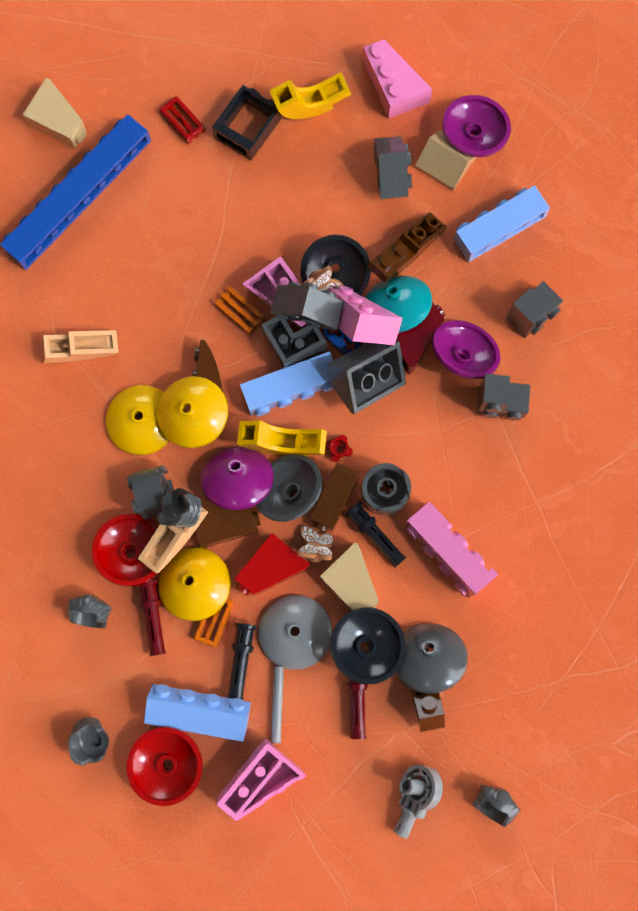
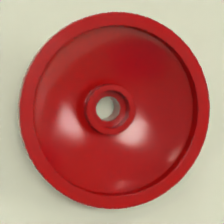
(112, 544)
(148, 771)

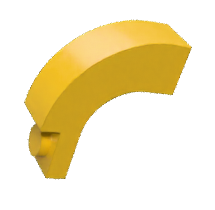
(309, 101)
(281, 441)

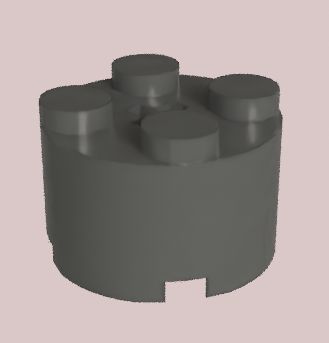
(393, 478)
(148, 489)

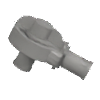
(417, 796)

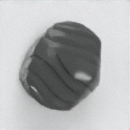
(179, 509)
(88, 611)
(88, 741)
(496, 804)

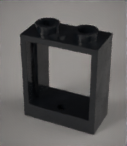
(233, 139)

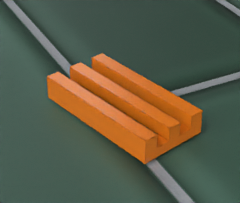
(225, 297)
(206, 640)

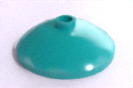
(404, 297)

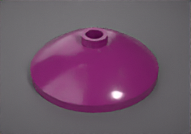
(480, 117)
(465, 349)
(239, 487)

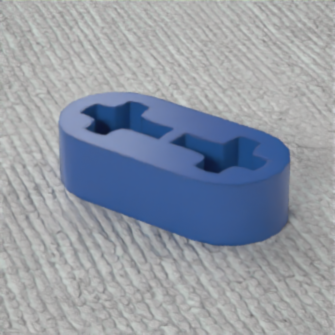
(338, 342)

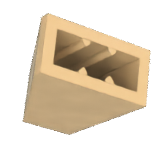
(54, 116)
(350, 580)

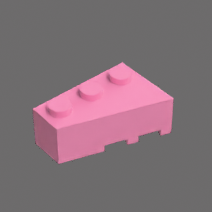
(266, 281)

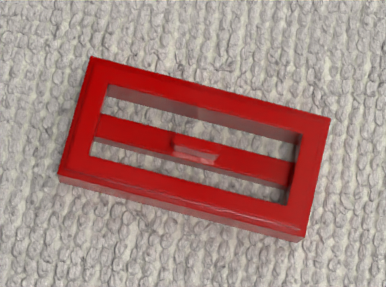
(193, 133)

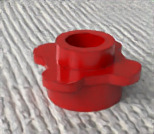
(332, 447)

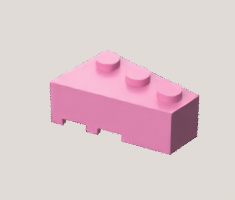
(394, 80)
(365, 320)
(258, 779)

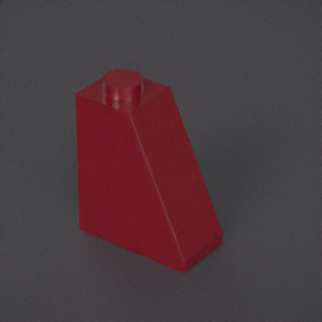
(418, 339)

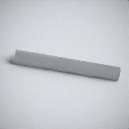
(277, 704)

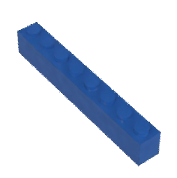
(76, 191)

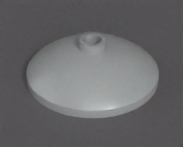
(300, 650)

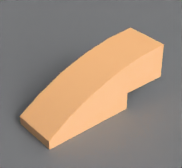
(79, 346)
(167, 543)

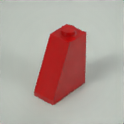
(270, 566)

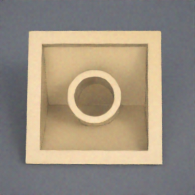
(443, 161)

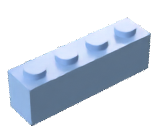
(501, 223)
(287, 385)
(197, 712)

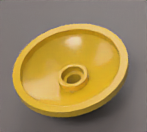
(202, 422)
(134, 435)
(209, 586)

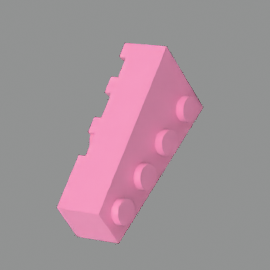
(450, 550)

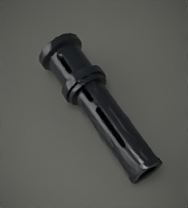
(367, 525)
(242, 648)

